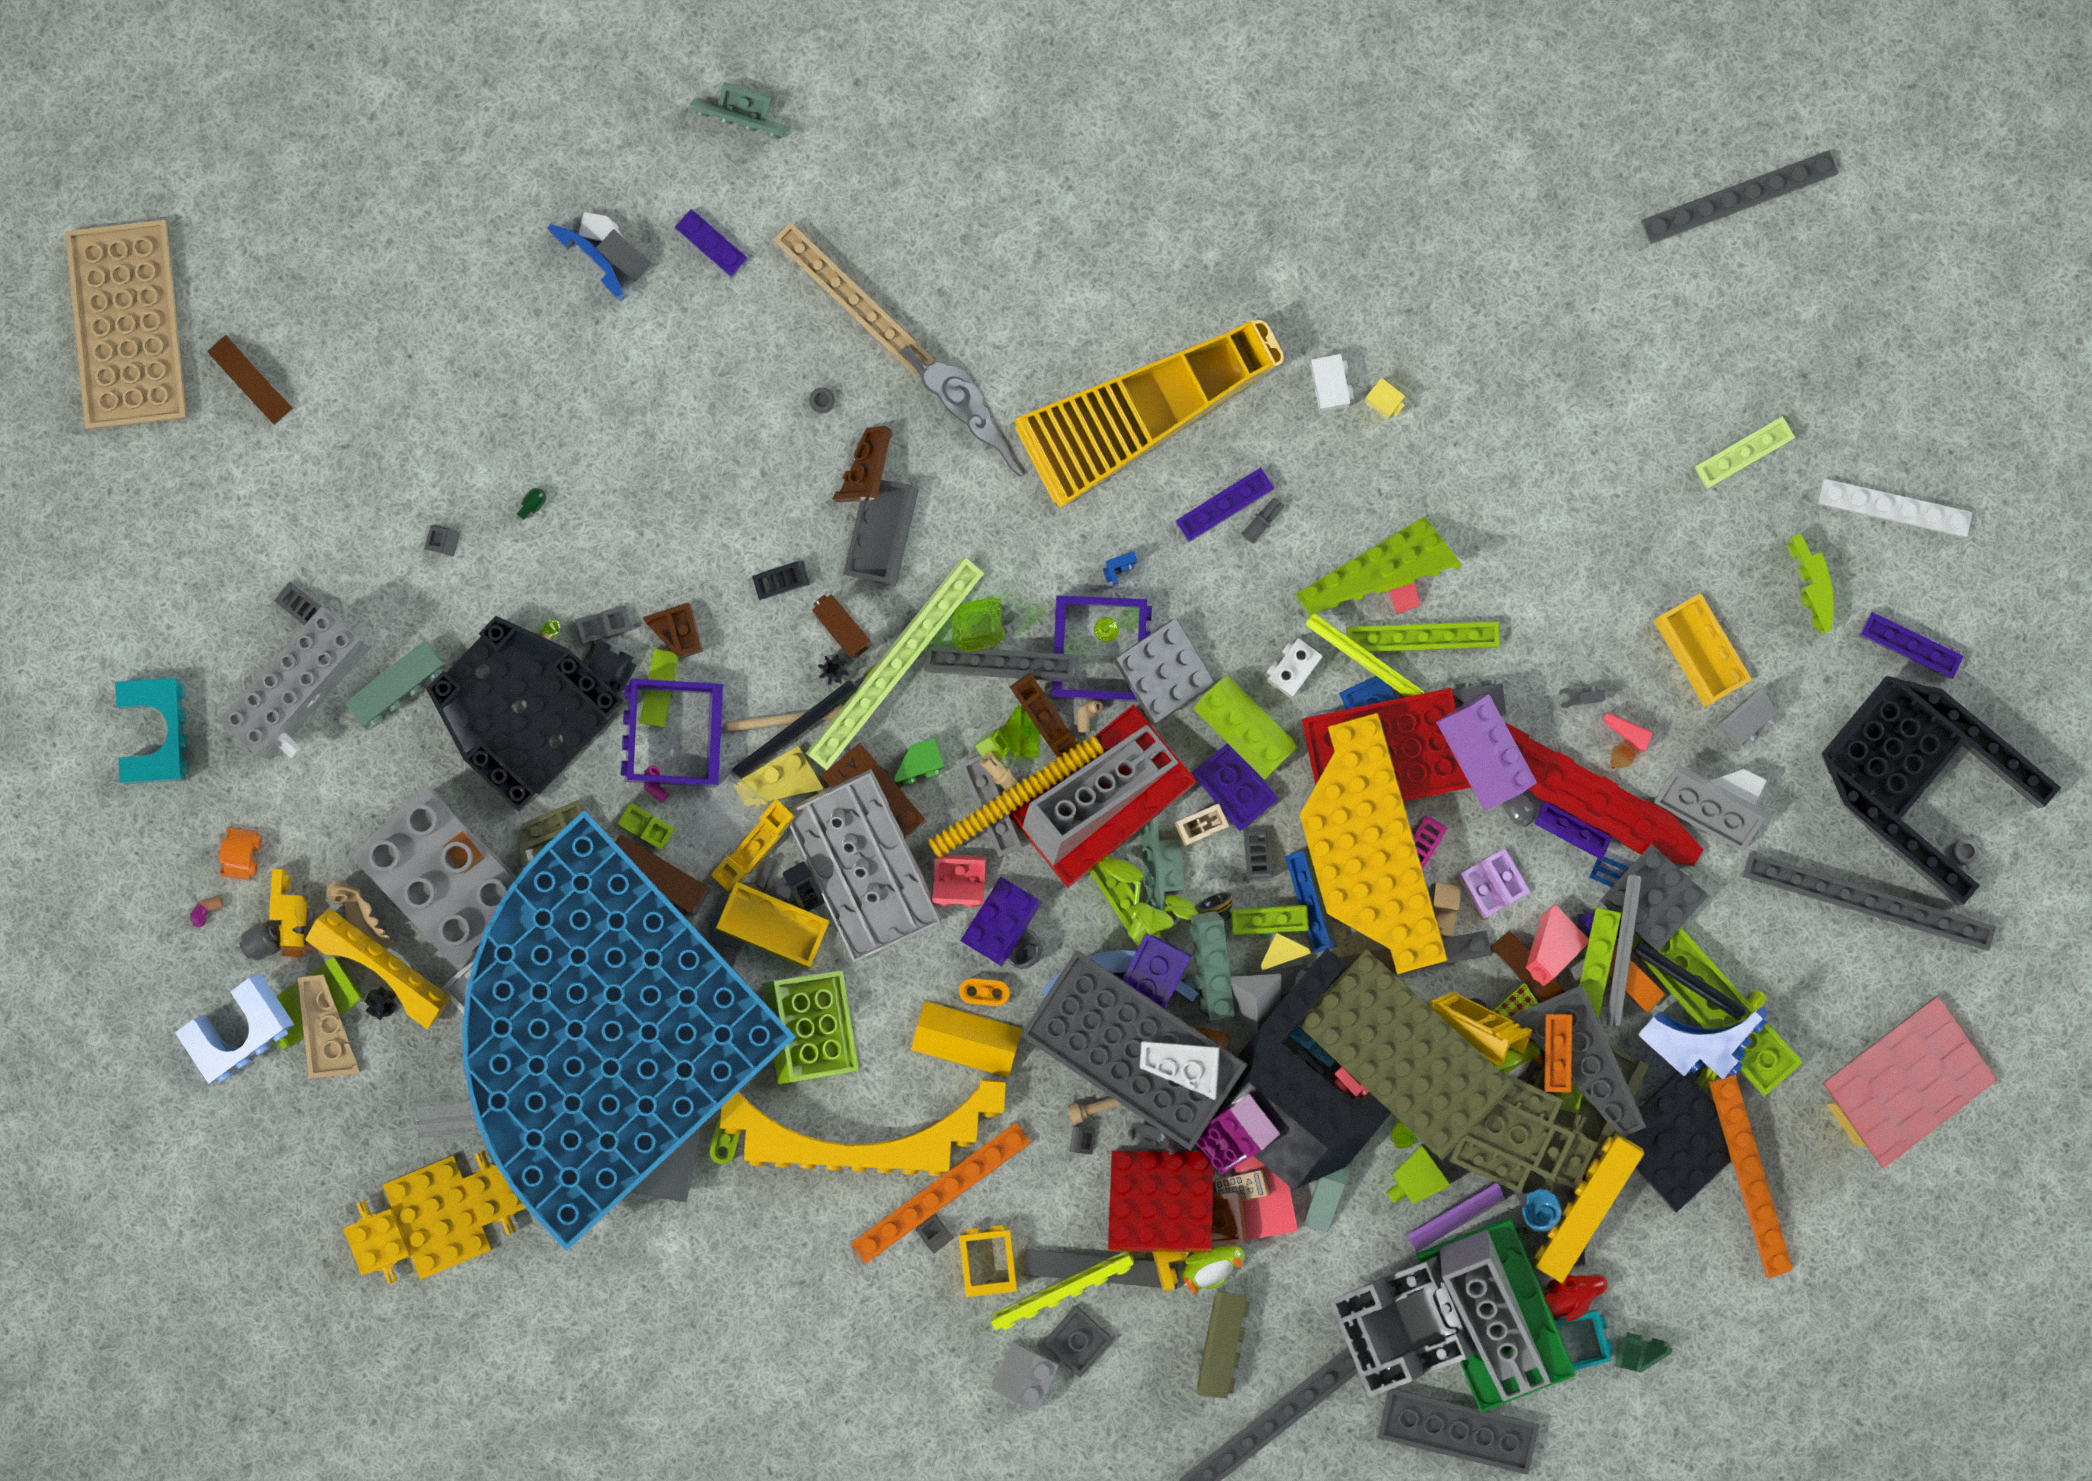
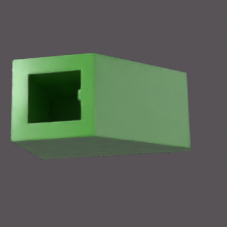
(920, 760)

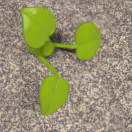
(1144, 916)

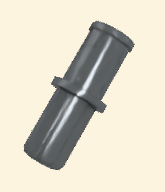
(1262, 520)

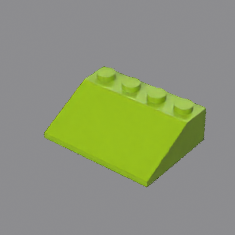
(819, 1017)

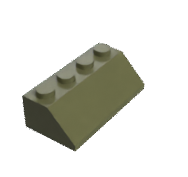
(1221, 1344)

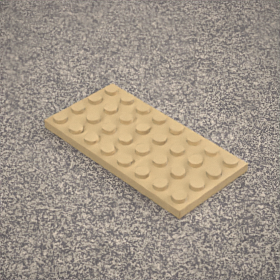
(126, 324)

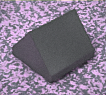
(1082, 1140)

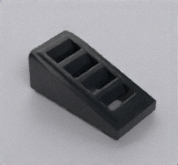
(800, 572)
(803, 886)

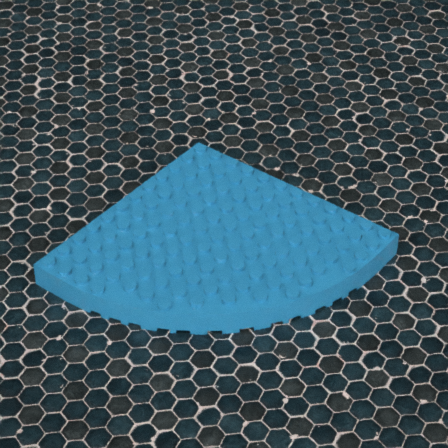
(599, 1031)

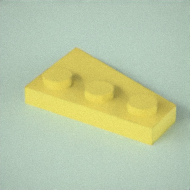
(784, 777)

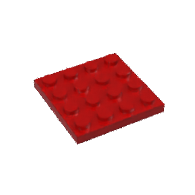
(1160, 1202)

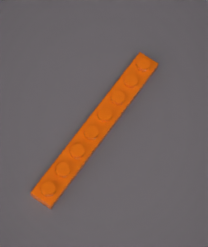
(1750, 1176)
(940, 1192)

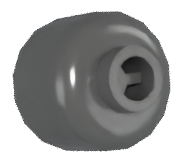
(259, 941)

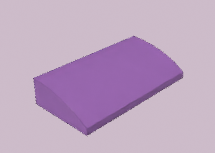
(1455, 1217)

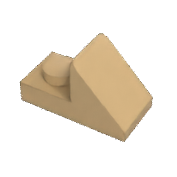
(1445, 905)

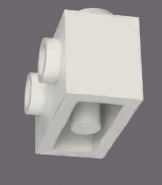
(1294, 667)

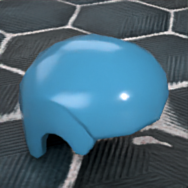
(1542, 1210)

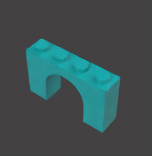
(169, 761)

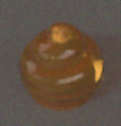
(1621, 756)

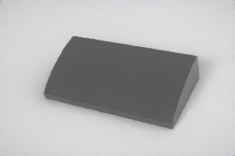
(881, 534)

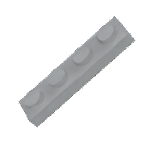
(983, 789)

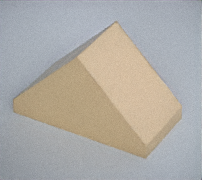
(1201, 824)

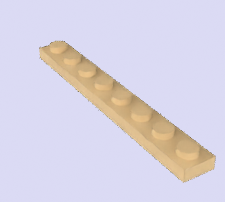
(849, 296)

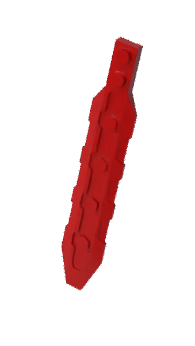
(1604, 803)

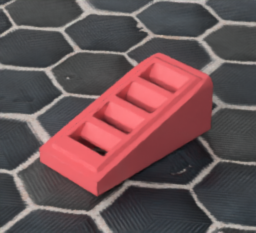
(1630, 732)

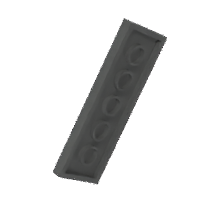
(1458, 1431)

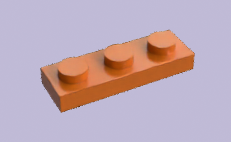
(1558, 1053)

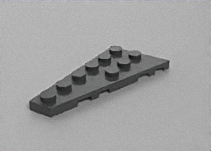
(1593, 1061)

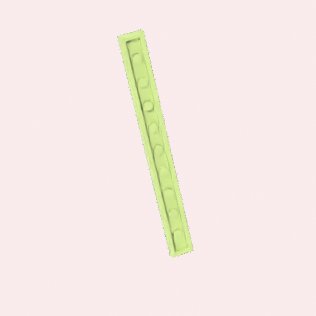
(894, 663)

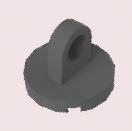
(1152, 1138)

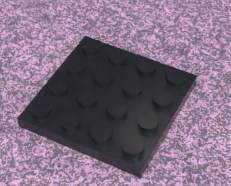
(1680, 1140)

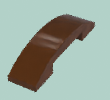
(249, 380)
(1043, 715)
(1515, 956)

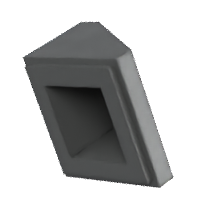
(442, 540)
(934, 1233)

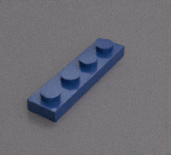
(1309, 893)

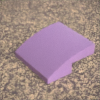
(1493, 883)

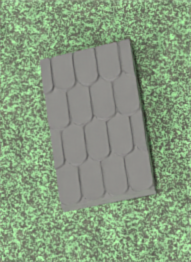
(863, 866)

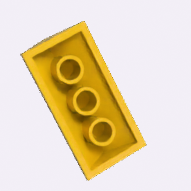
(966, 1039)

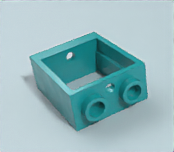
(1605, 1346)

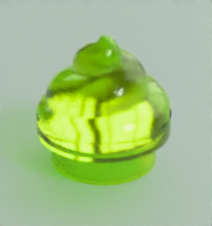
(1106, 629)
(1402, 1136)

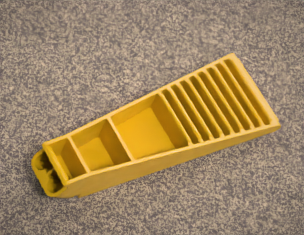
(1119, 421)

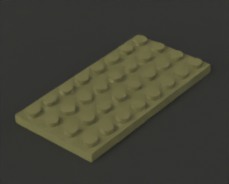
(1405, 1054)

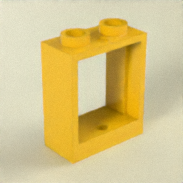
(988, 1288)

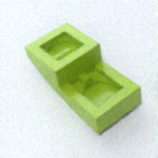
(645, 826)

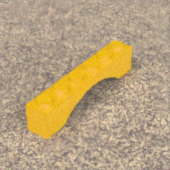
(419, 996)

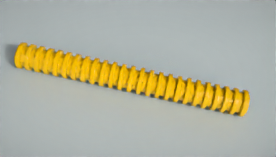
(1016, 796)

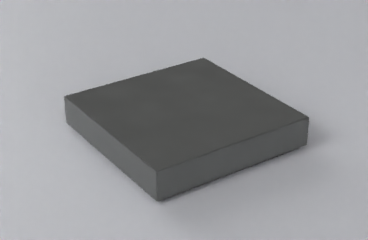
(1078, 1341)

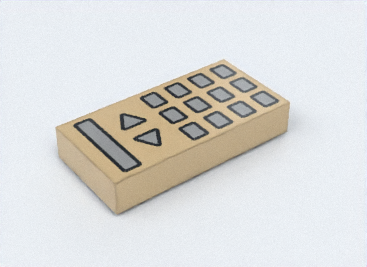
(1251, 1184)

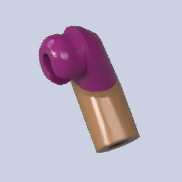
(202, 908)

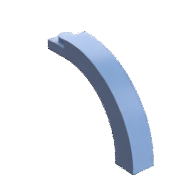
(1119, 962)

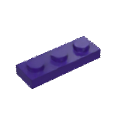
(711, 243)
(1573, 830)

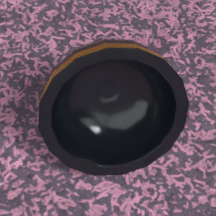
(1219, 902)

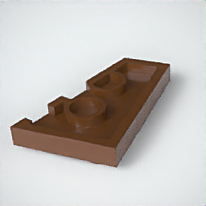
(865, 475)

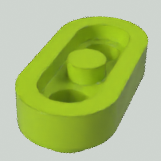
(724, 1139)

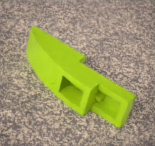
(1819, 592)

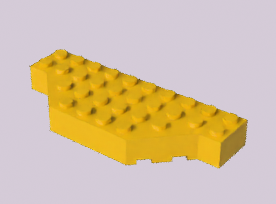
(1368, 850)

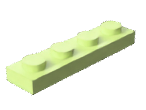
(1744, 452)

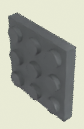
(1664, 900)

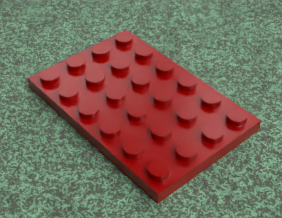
(1414, 740)

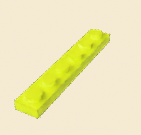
(1054, 1294)

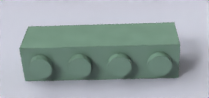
(395, 684)

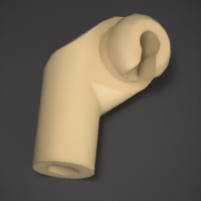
(1085, 713)

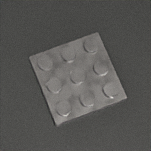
(1163, 671)

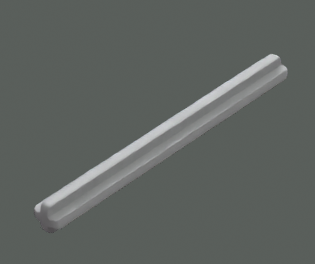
(1624, 950)

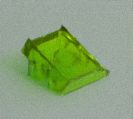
(977, 625)

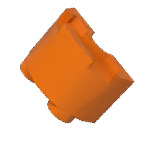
(238, 853)

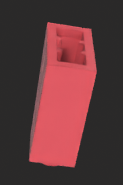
(1554, 945)

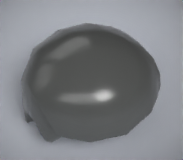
(1026, 951)

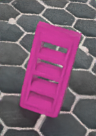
(1421, 829)

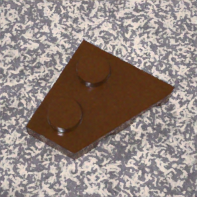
(677, 630)

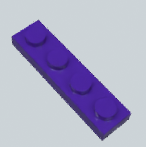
(1224, 505)
(1911, 645)

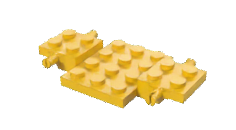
(433, 1219)

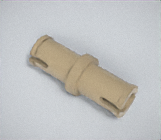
(1000, 773)

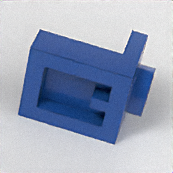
(1122, 563)

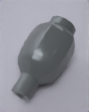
(1520, 810)

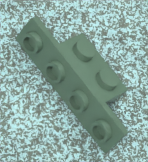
(742, 107)
(1161, 865)

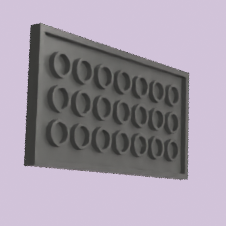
(1097, 1031)

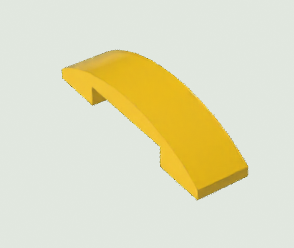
(754, 847)

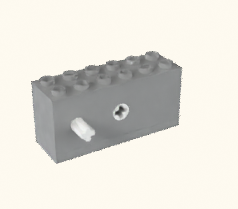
(294, 685)

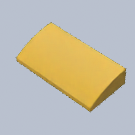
(1702, 650)
(772, 925)

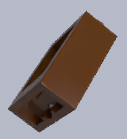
(841, 626)

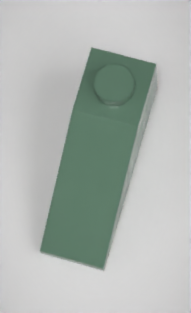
(1326, 1199)

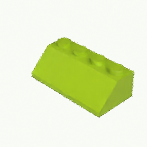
(1245, 726)

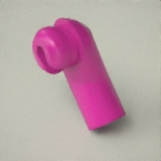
(655, 789)

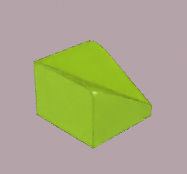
(993, 743)

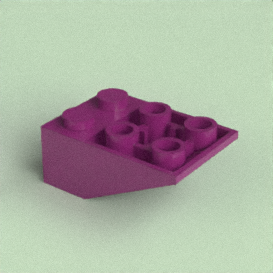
(1236, 1134)

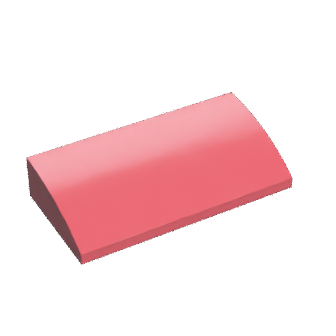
(1270, 1213)

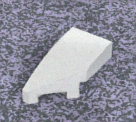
(596, 227)

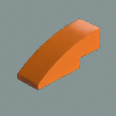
(1639, 986)

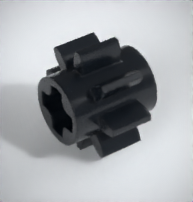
(830, 676)
(380, 1003)

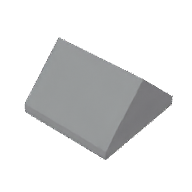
(1255, 998)

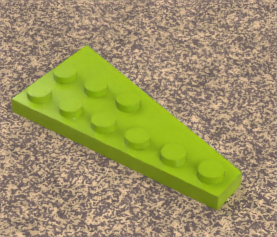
(1386, 566)

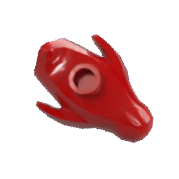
(1574, 1295)

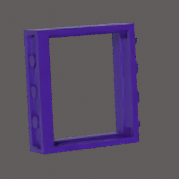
(1145, 614)
(714, 731)

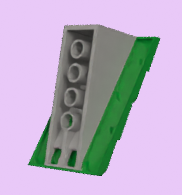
(1503, 1313)

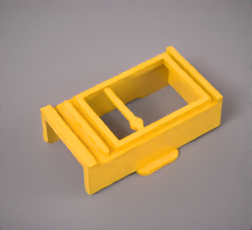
(1481, 1027)

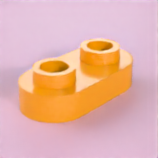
(984, 992)

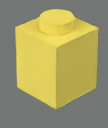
(1385, 399)

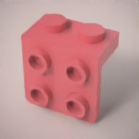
(959, 880)
(1346, 1084)

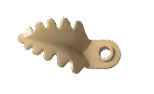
(358, 912)

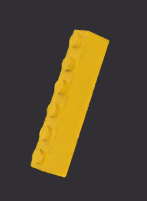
(1588, 1208)

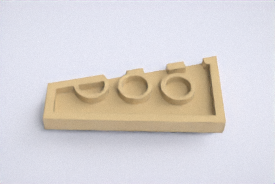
(324, 1034)

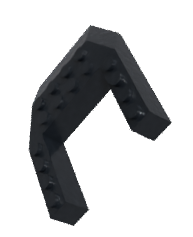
(1896, 751)
(1315, 1121)

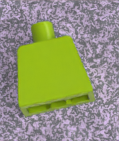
(1417, 1178)

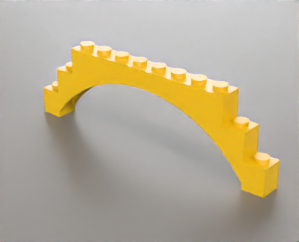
(922, 1150)

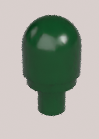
(532, 502)

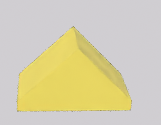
(1282, 951)

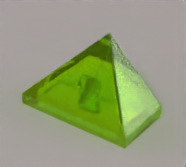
(1021, 734)

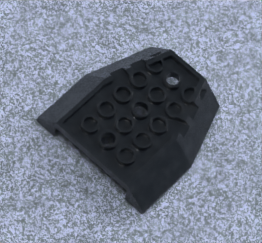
(514, 747)

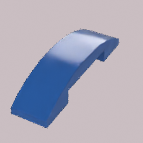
(568, 238)

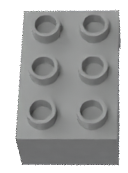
(426, 883)

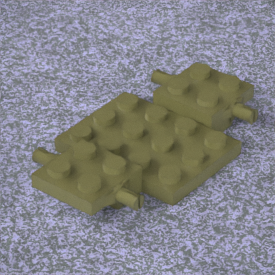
(1522, 1137)

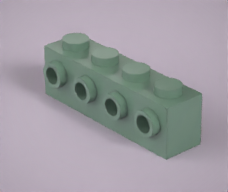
(1212, 965)

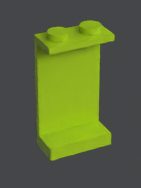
(342, 989)

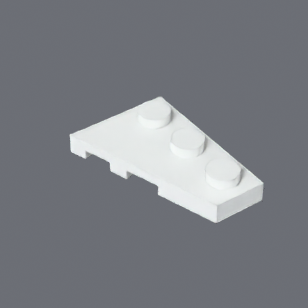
(1185, 1064)

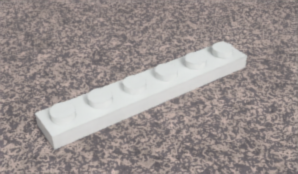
(1894, 508)

